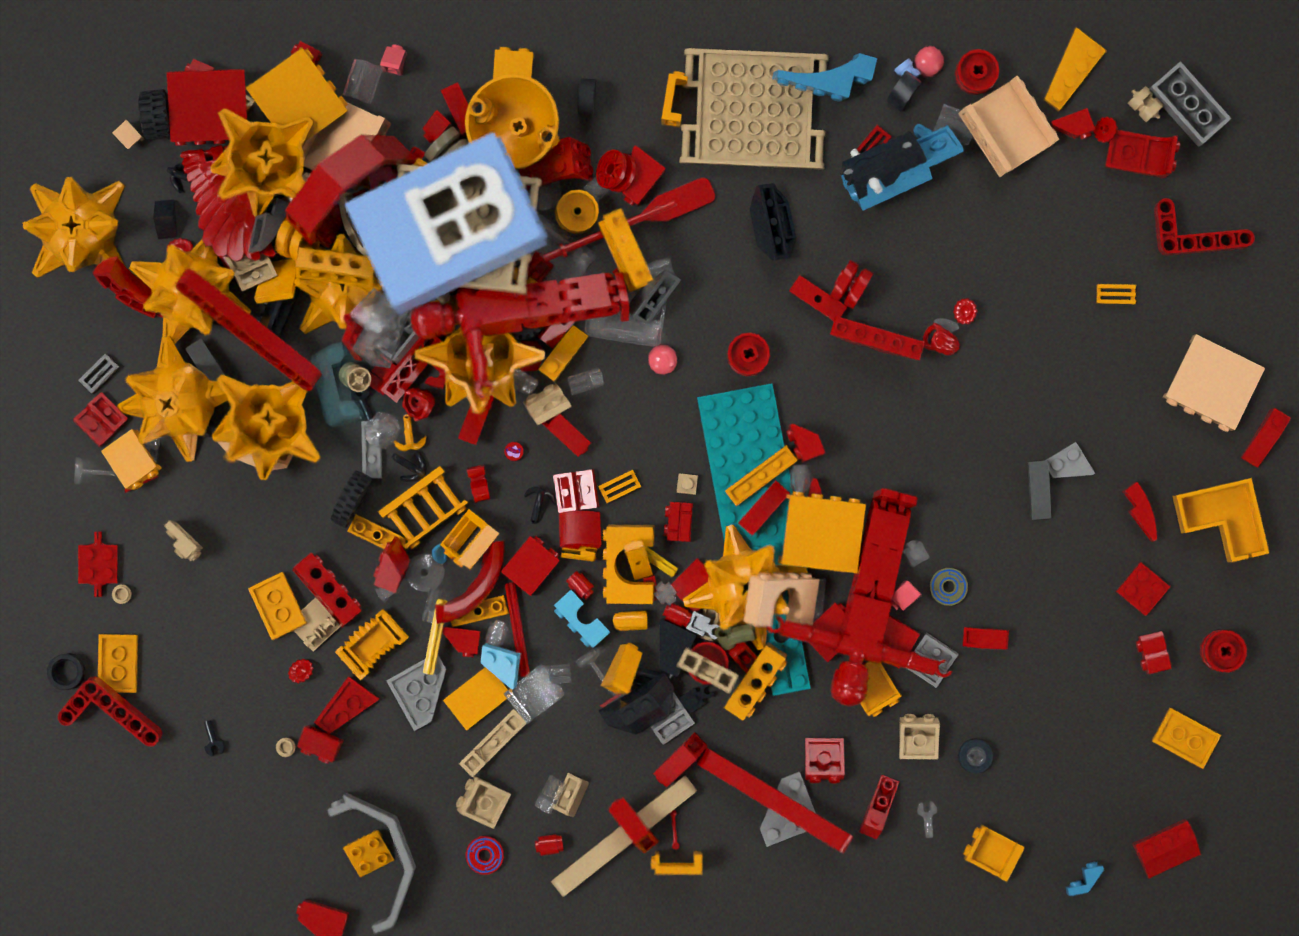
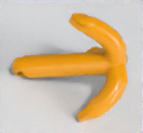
(409, 437)

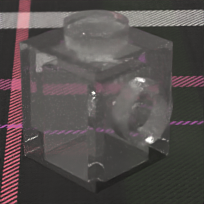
(915, 553)

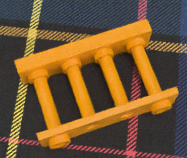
(625, 250)
(406, 500)

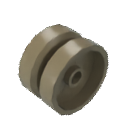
(445, 144)

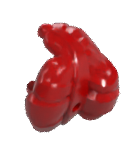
(419, 409)

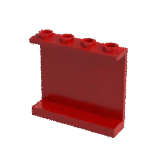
(198, 98)

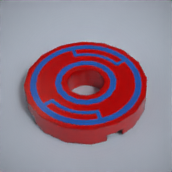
(479, 865)

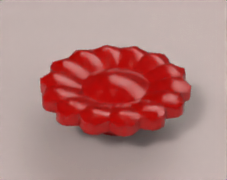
(1105, 129)
(182, 244)
(965, 311)
(300, 670)

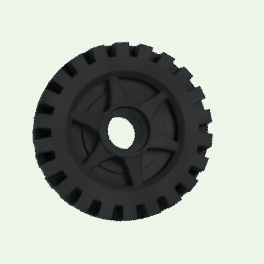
(351, 498)

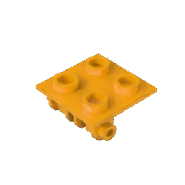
(368, 853)

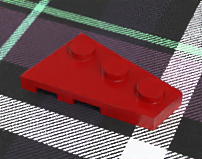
(345, 705)

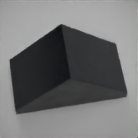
(165, 219)

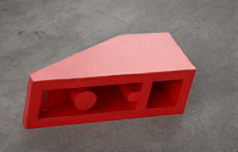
(1265, 437)

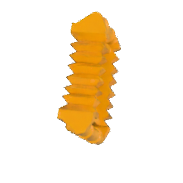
(371, 643)

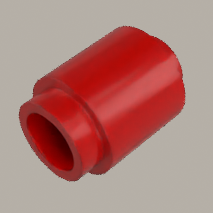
(580, 585)
(677, 615)
(549, 844)

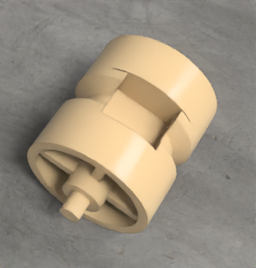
(1145, 104)
(354, 377)

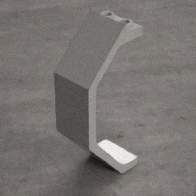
(400, 843)

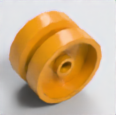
(565, 211)
(289, 240)

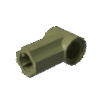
(731, 636)

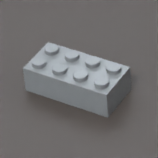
(1189, 104)

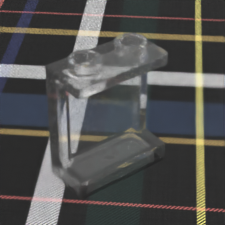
(534, 694)

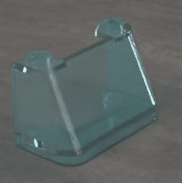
(334, 411)

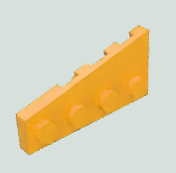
(1075, 65)

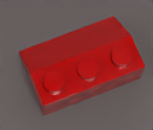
(1167, 848)

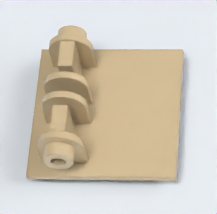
(319, 625)

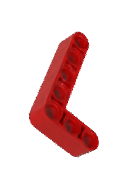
(1195, 239)
(111, 709)

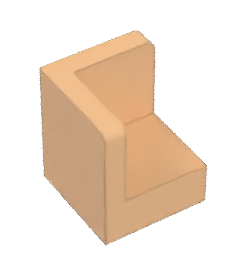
(127, 134)

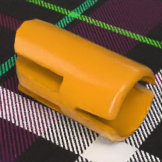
(586, 553)
(630, 620)

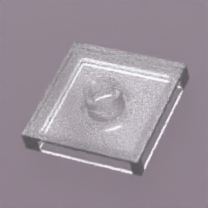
(375, 313)

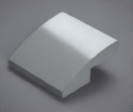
(934, 649)
(674, 723)

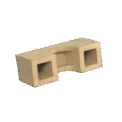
(707, 670)

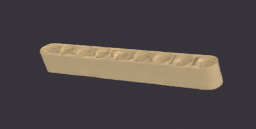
(619, 840)

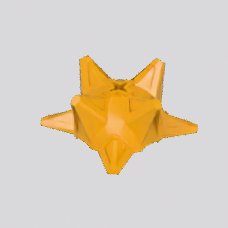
(261, 159)
(85, 244)
(330, 299)
(177, 310)
(503, 357)
(173, 400)
(264, 424)
(730, 575)

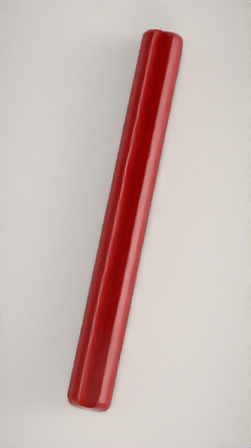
(517, 628)

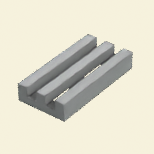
(110, 362)

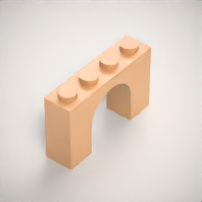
(765, 590)

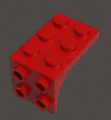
(1142, 154)
(564, 161)

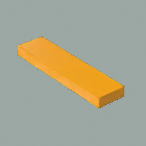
(761, 475)

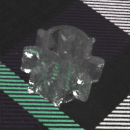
(665, 593)

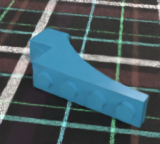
(833, 82)

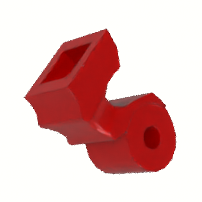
(438, 382)
(478, 483)

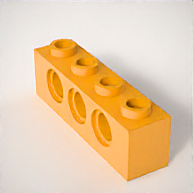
(335, 267)
(736, 704)

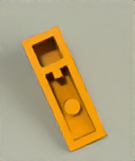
(563, 353)

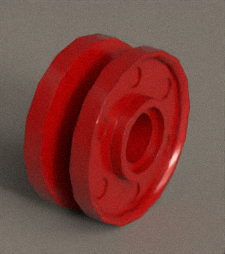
(615, 170)

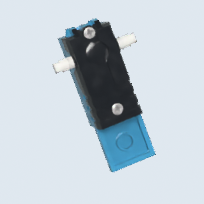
(896, 165)

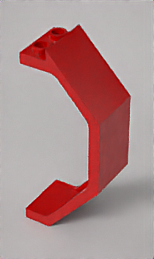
(337, 175)

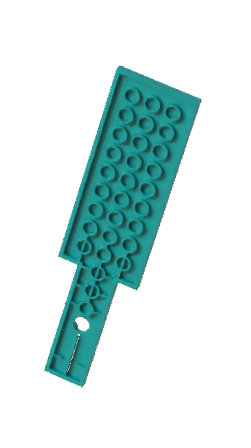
(739, 436)

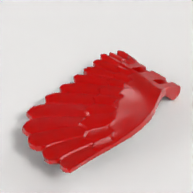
(226, 221)

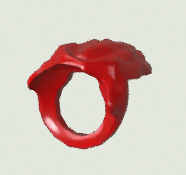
(942, 340)

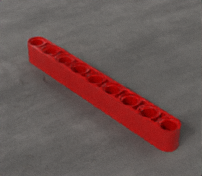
(248, 329)
(775, 800)

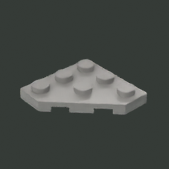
(418, 692)
(774, 826)

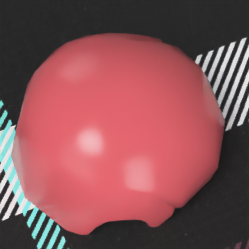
(929, 61)
(662, 359)

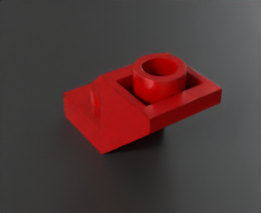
(985, 638)

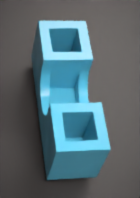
(590, 633)

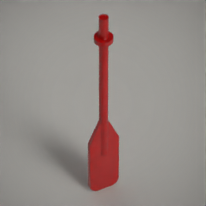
(662, 208)

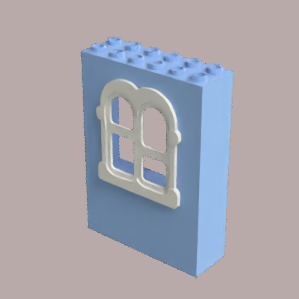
(404, 238)

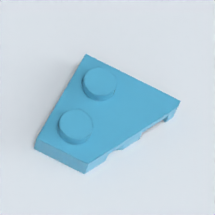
(501, 663)

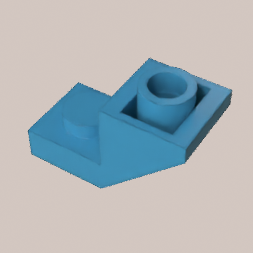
(1090, 875)

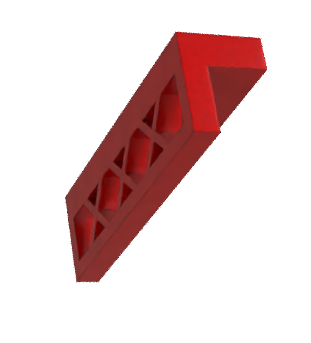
(406, 377)

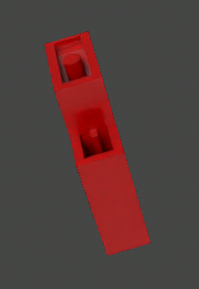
(876, 338)

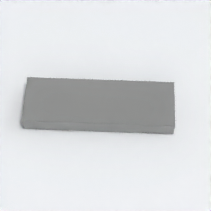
(371, 457)

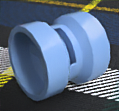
(907, 66)

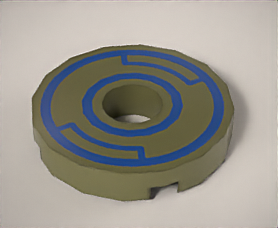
(957, 594)

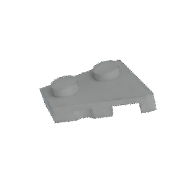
(1069, 463)

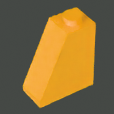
(622, 669)

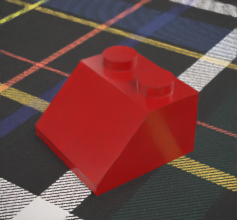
(319, 743)

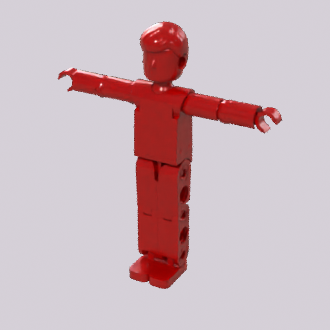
(503, 312)
(869, 604)

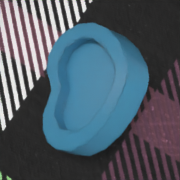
(920, 131)
(438, 555)

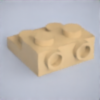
(546, 403)
(185, 545)
(918, 737)
(482, 802)

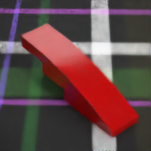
(475, 422)

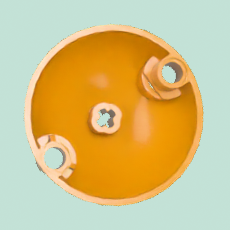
(513, 103)

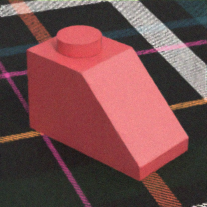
(393, 60)
(904, 596)

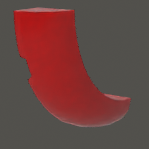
(126, 286)
(478, 590)

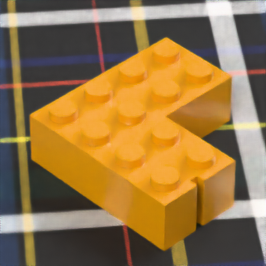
(1233, 509)

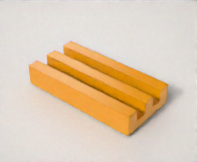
(1115, 286)
(605, 493)

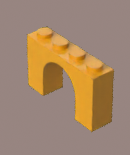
(618, 588)

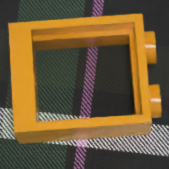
(461, 533)

